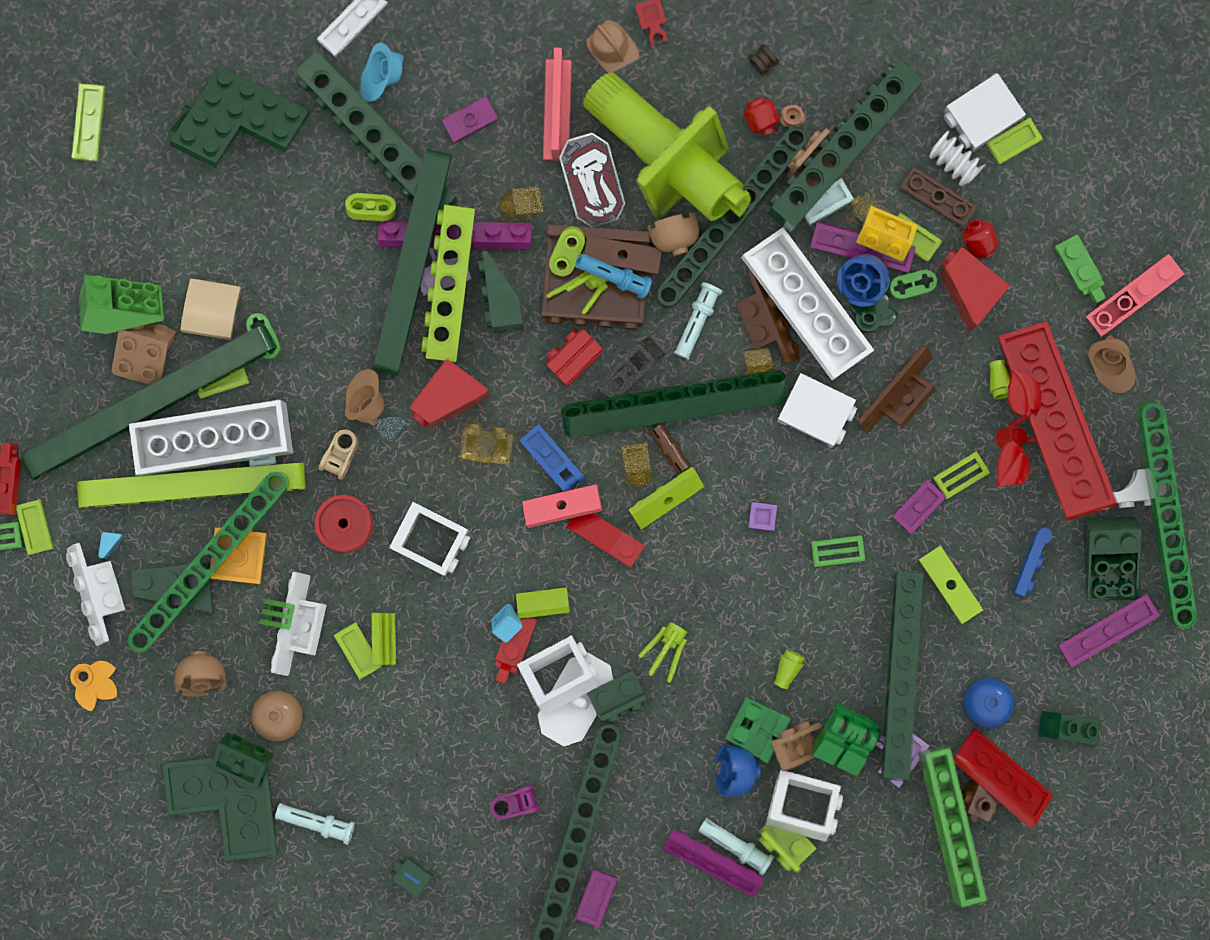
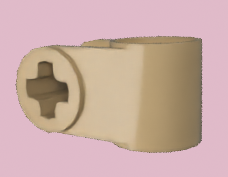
(339, 455)

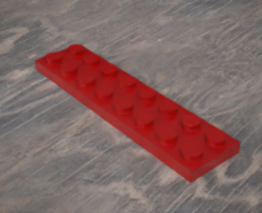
(1059, 424)

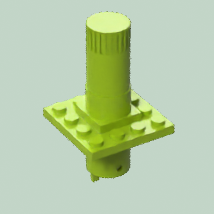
(677, 159)

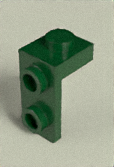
(1069, 727)

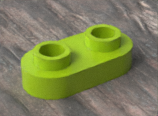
(371, 207)
(567, 252)

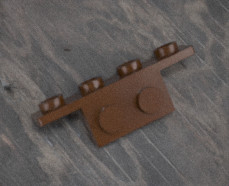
(766, 323)
(903, 395)

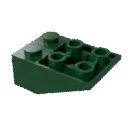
(504, 304)
(1112, 558)

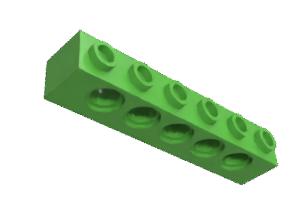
(952, 826)

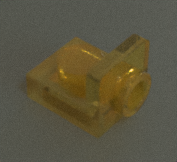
(521, 202)
(861, 206)
(758, 360)
(637, 464)

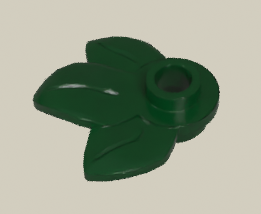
(878, 312)

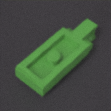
(1081, 268)

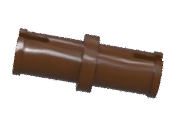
(670, 448)

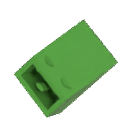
(118, 304)

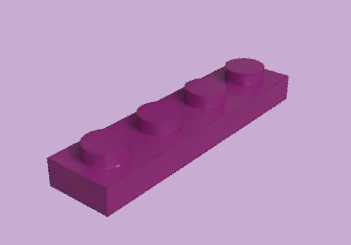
(843, 242)
(1108, 631)
(713, 863)

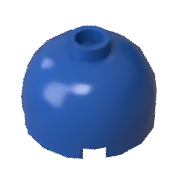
(863, 279)
(988, 702)
(737, 771)

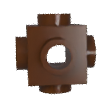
(978, 802)

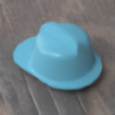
(380, 71)

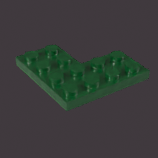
(232, 106)
(244, 812)

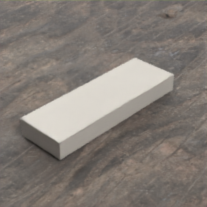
(350, 24)

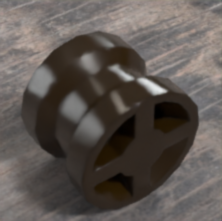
(763, 60)

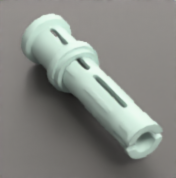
(702, 309)
(326, 826)
(746, 852)

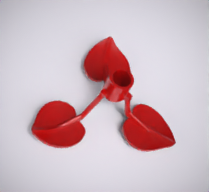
(1023, 397)

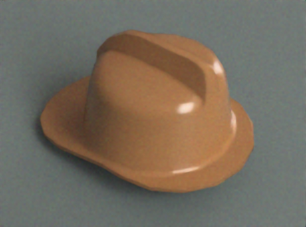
(612, 46)
(1112, 364)
(363, 398)

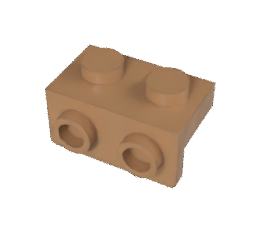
(795, 746)

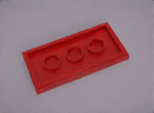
(1002, 778)

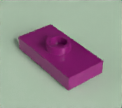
(470, 119)
(596, 898)

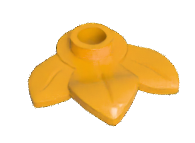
(96, 686)

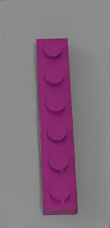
(484, 234)

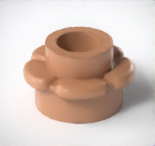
(795, 111)

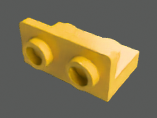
(887, 233)

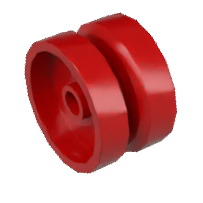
(359, 526)

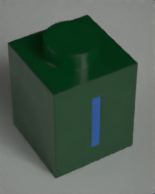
(411, 876)

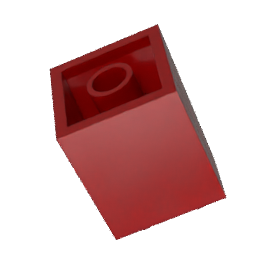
(971, 286)
(447, 395)

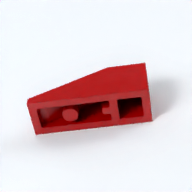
(607, 538)

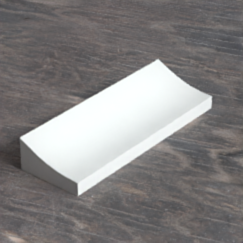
(807, 303)

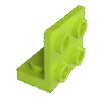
(791, 846)

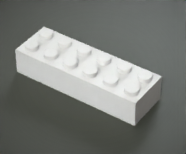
(211, 438)

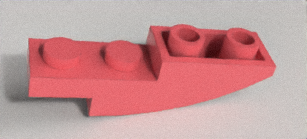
(1135, 295)

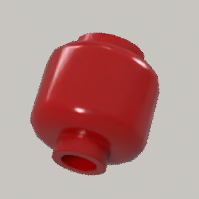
(761, 116)
(980, 239)

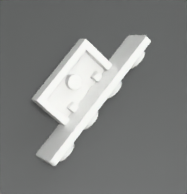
(97, 590)
(304, 628)

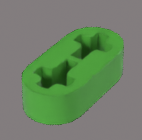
(914, 290)
(250, 322)

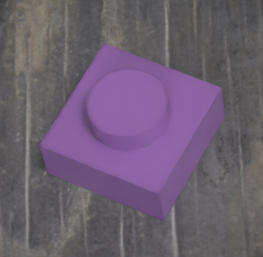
(762, 516)

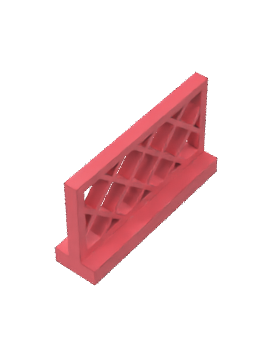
(556, 106)

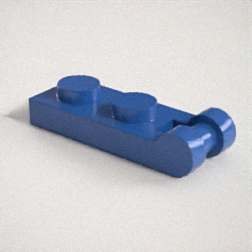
(551, 458)
(1032, 561)

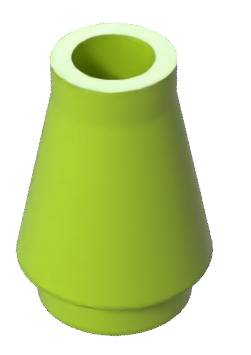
(999, 379)
(788, 668)

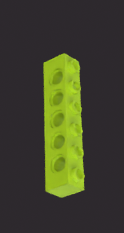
(448, 348)

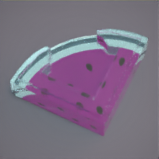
(389, 427)

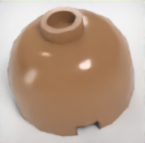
(675, 233)
(199, 674)
(277, 716)

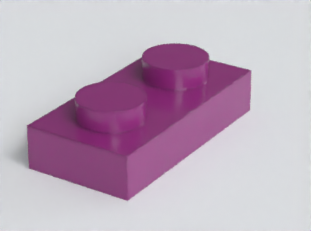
(918, 507)

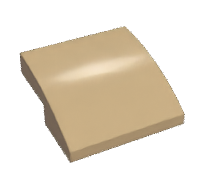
(210, 309)

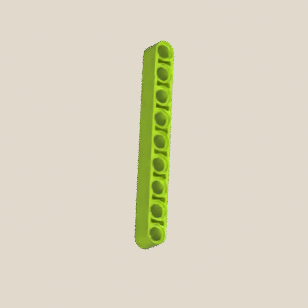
(185, 485)

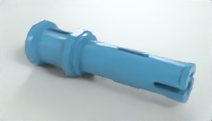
(624, 279)

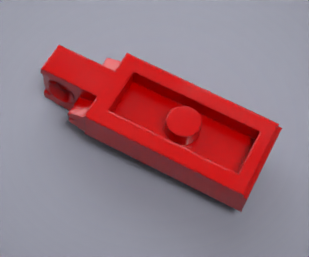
(9, 478)
(513, 651)

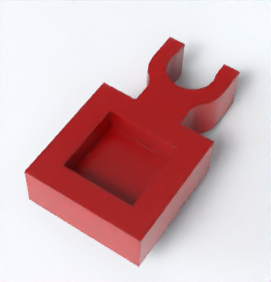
(650, 16)

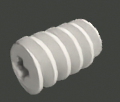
(955, 159)

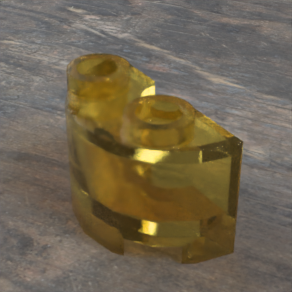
(486, 446)

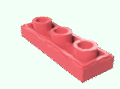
(547, 508)

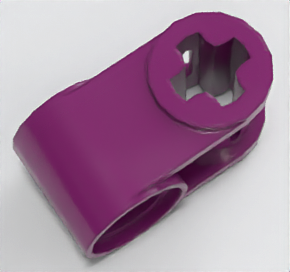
(516, 803)

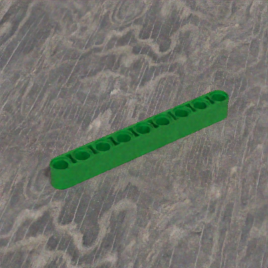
(1158, 505)
(197, 568)

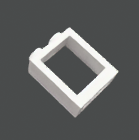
(406, 527)
(569, 691)
(797, 826)

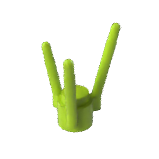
(591, 282)
(673, 637)

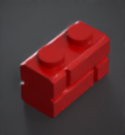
(574, 357)

